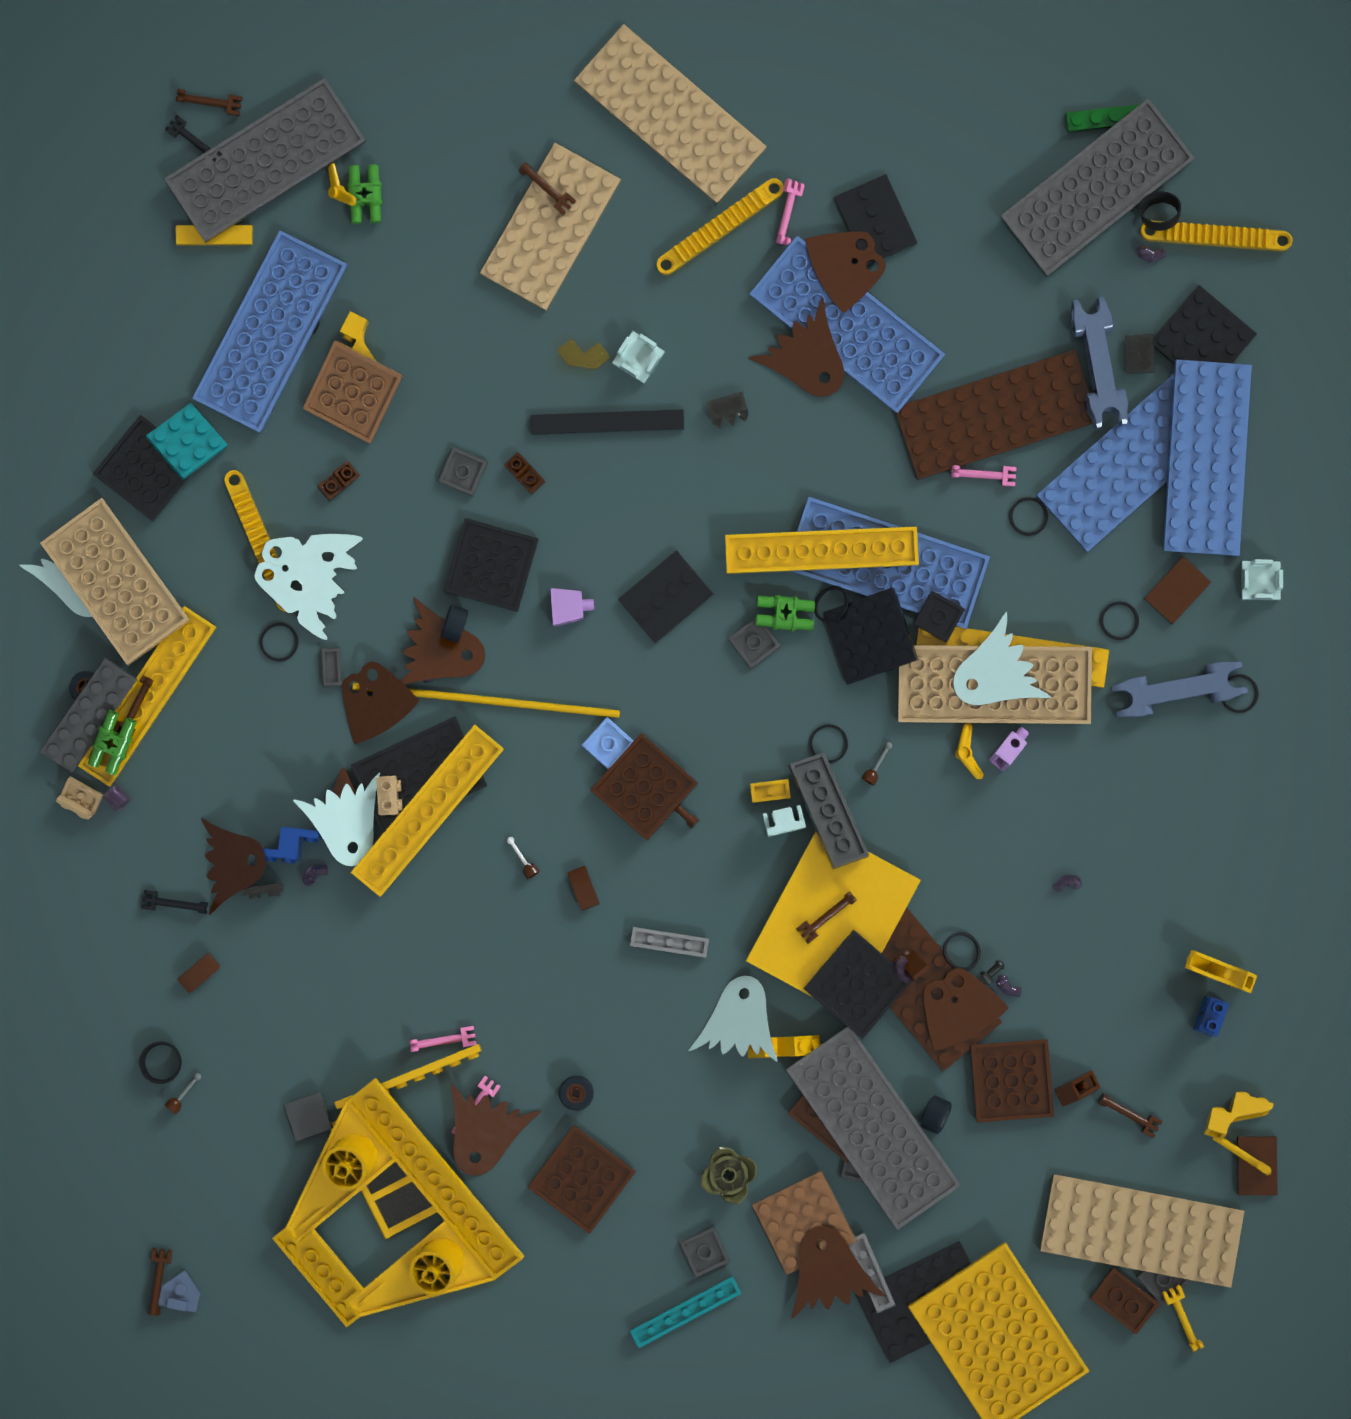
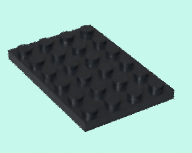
(412, 762)
(897, 1327)

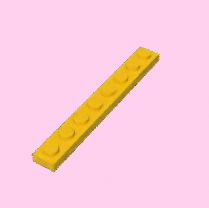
(419, 1074)

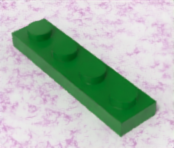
(1096, 118)

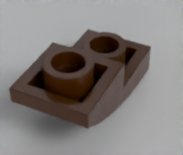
(524, 473)
(338, 481)
(583, 888)
(198, 972)

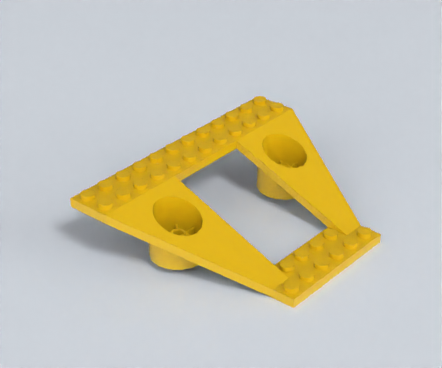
(466, 1240)

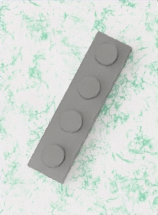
(669, 942)
(864, 1255)

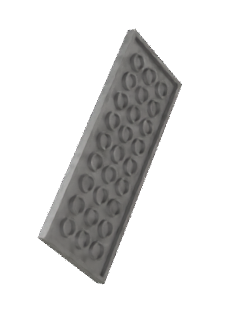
(265, 160)
(1097, 187)
(873, 1127)

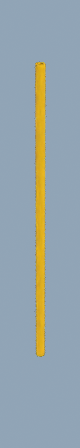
(510, 702)

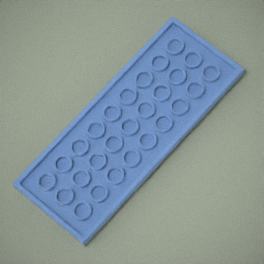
(270, 331)
(870, 339)
(1207, 457)
(1114, 472)
(942, 566)

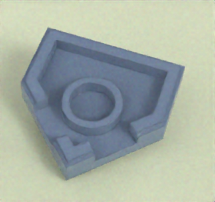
(180, 1293)

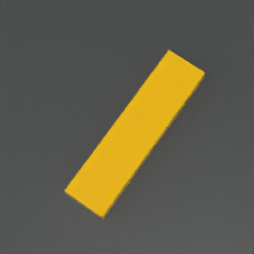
(233, 236)

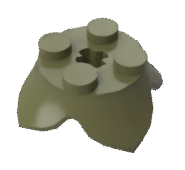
(731, 1190)

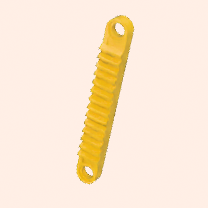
(720, 226)
(1220, 236)
(250, 520)

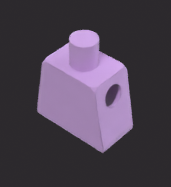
(568, 606)
(1006, 753)

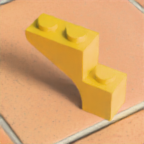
(354, 330)
(1220, 971)
(789, 1046)
(1241, 1108)

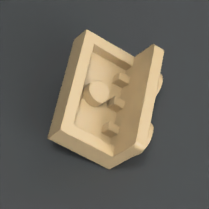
(388, 795)
(79, 798)

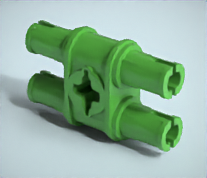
(373, 190)
(778, 621)
(121, 742)

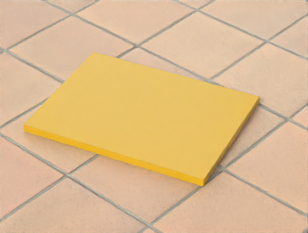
(813, 890)
(998, 1337)

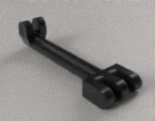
(179, 129)
(154, 900)

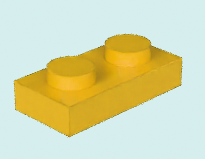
(770, 791)

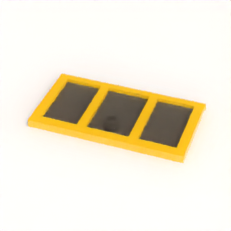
(394, 1200)

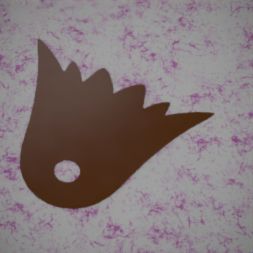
(807, 356)
(438, 656)
(231, 862)
(484, 1131)
(829, 1271)

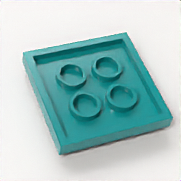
(186, 441)

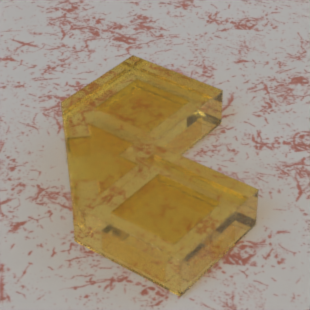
(590, 359)

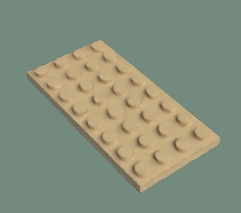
(542, 242)
(115, 581)

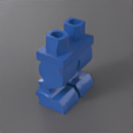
(1213, 1017)

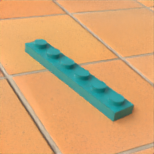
(685, 1312)

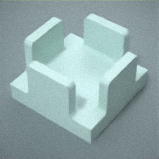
(638, 356)
(1261, 580)
(784, 821)

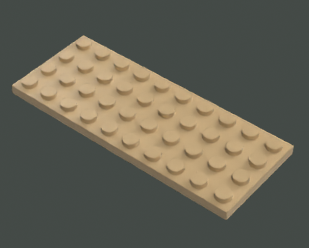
(670, 114)
(1061, 671)
(1142, 1230)

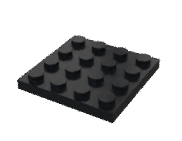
(1203, 331)
(139, 471)
(491, 565)
(871, 636)
(856, 984)

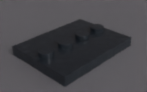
(876, 211)
(665, 596)

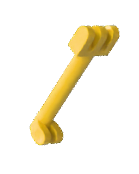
(1243, 1155)
(1175, 1299)

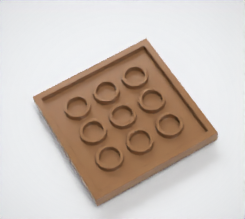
(353, 391)
(797, 1210)

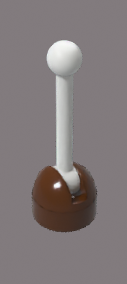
(529, 869)

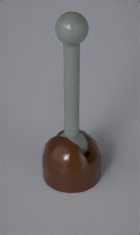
(871, 776)
(174, 1103)

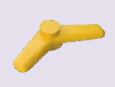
(338, 191)
(964, 752)

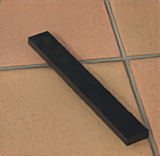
(607, 422)

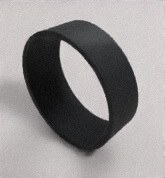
(1160, 197)
(143, 1068)

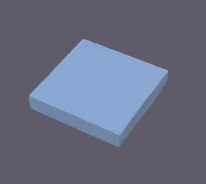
(607, 743)

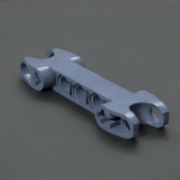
(1093, 331)
(1145, 695)

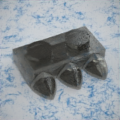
(727, 408)

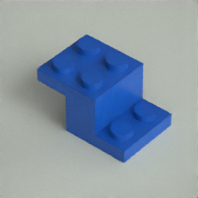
(291, 844)

